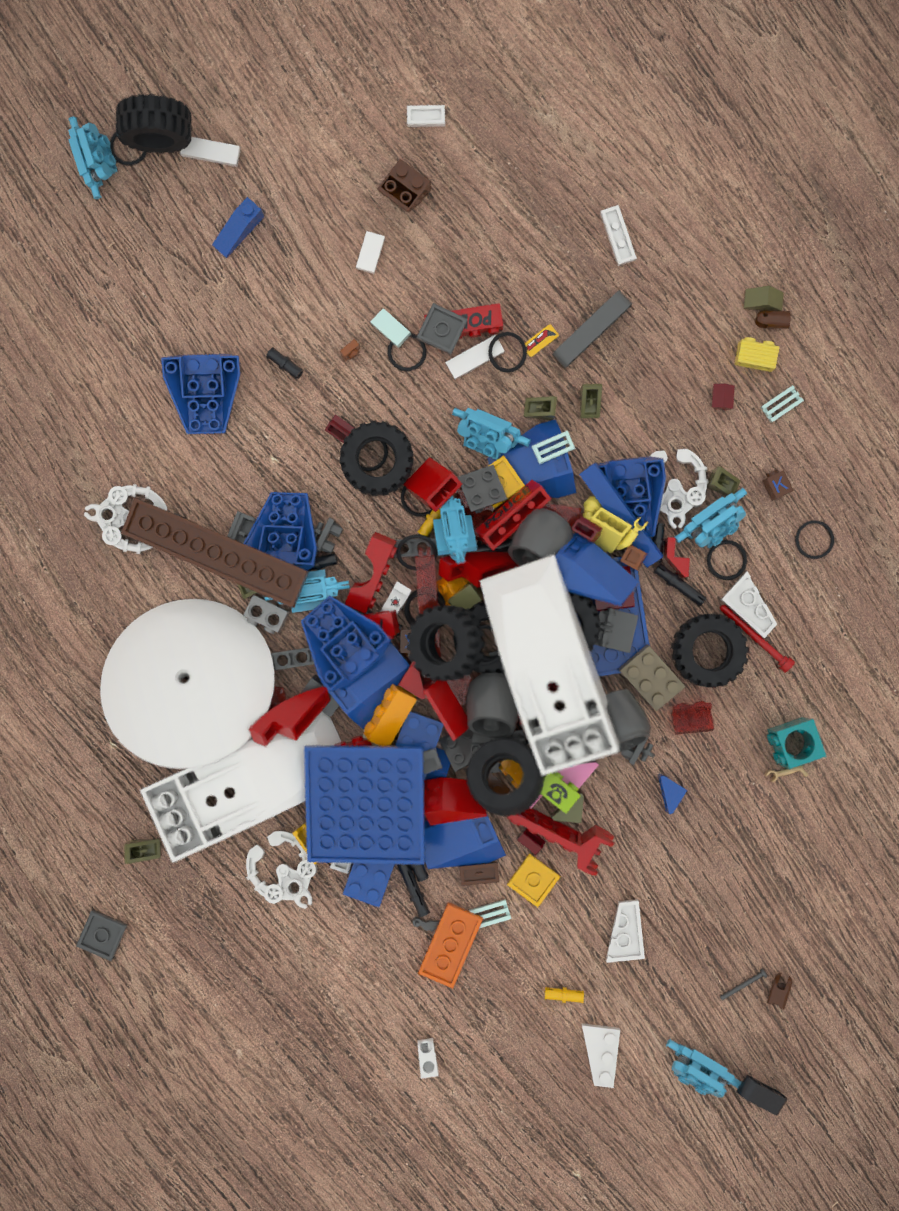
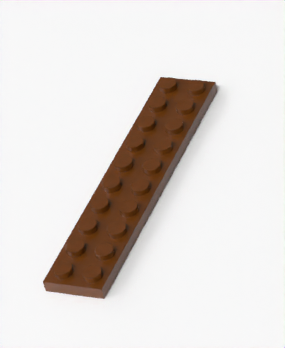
(215, 552)

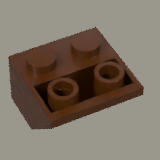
(405, 186)

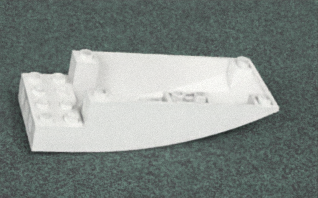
(545, 644)
(264, 785)

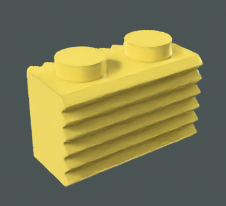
(756, 355)

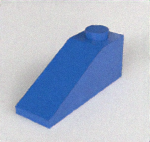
(238, 227)

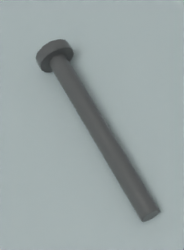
(744, 984)

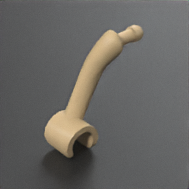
(776, 774)

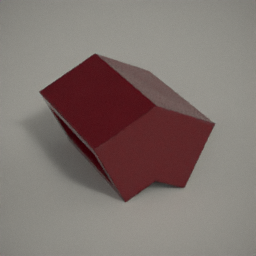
(723, 396)
(339, 428)
(587, 529)
(531, 841)

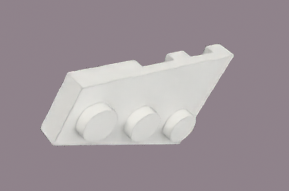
(747, 603)
(626, 935)
(602, 1052)

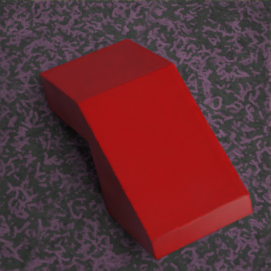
(679, 564)

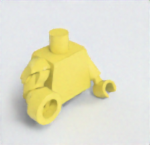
(615, 531)

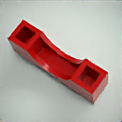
(379, 552)

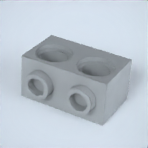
(268, 610)

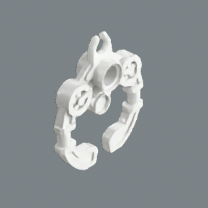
(675, 493)
(116, 499)
(286, 875)

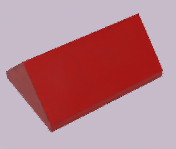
(446, 707)

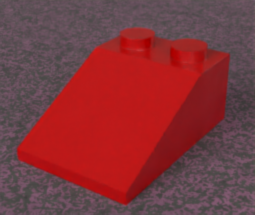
(449, 801)

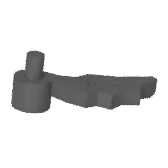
(429, 925)

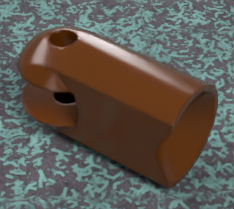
(773, 319)
(779, 992)

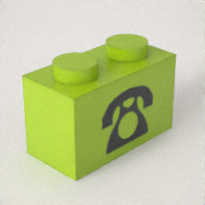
(559, 792)

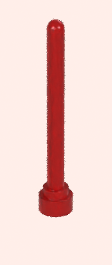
(785, 663)

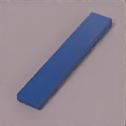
(612, 502)

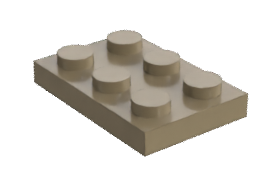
(652, 677)

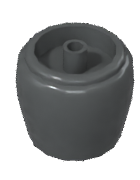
(539, 536)
(491, 706)
(627, 719)

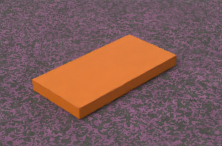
(450, 945)

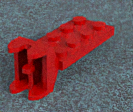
(584, 844)

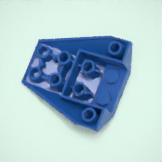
(202, 389)
(554, 475)
(640, 485)
(285, 529)
(593, 572)
(342, 642)
(368, 691)
(461, 843)

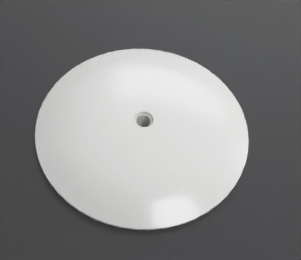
(193, 720)

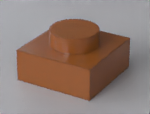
(350, 350)
(633, 557)

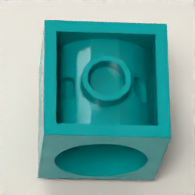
(812, 748)

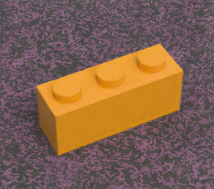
(389, 716)

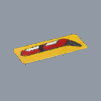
(541, 339)

